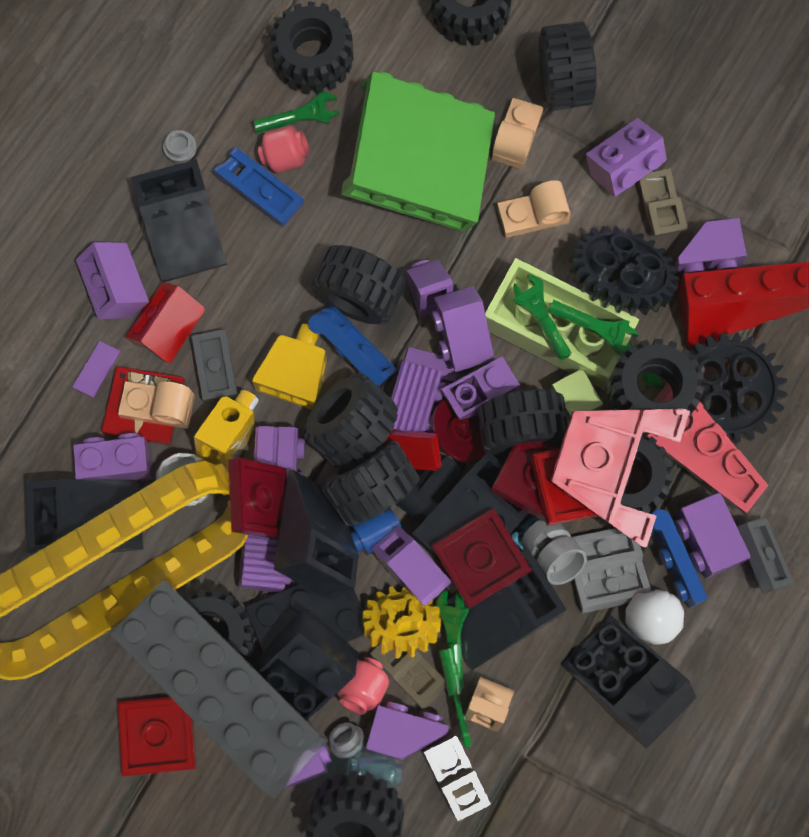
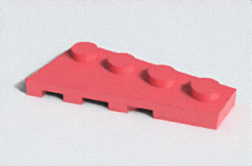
(712, 457)

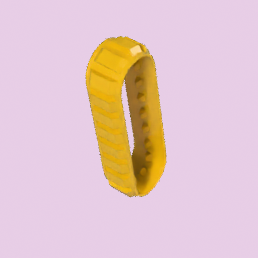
(95, 539)

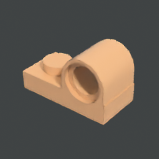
(517, 133)
(538, 211)
(164, 405)
(489, 704)

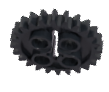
(639, 285)
(761, 385)

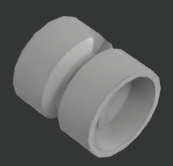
(555, 552)

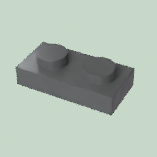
(214, 366)
(766, 557)

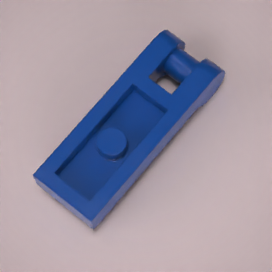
(259, 187)
(352, 344)
(675, 557)

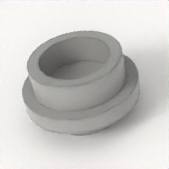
(179, 146)
(346, 740)

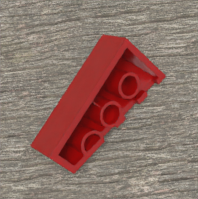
(740, 299)

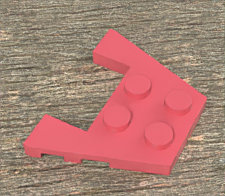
(599, 458)

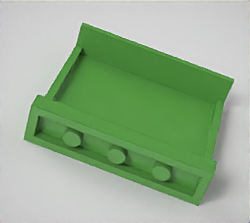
(420, 152)

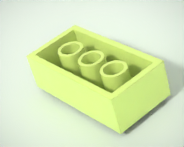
(522, 329)

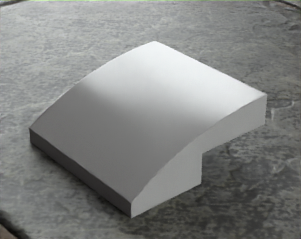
(612, 570)

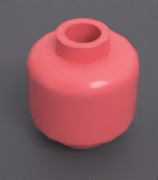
(284, 149)
(366, 688)

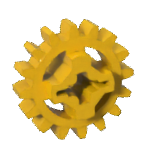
(401, 623)

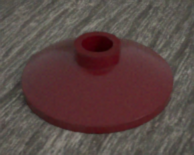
(457, 437)

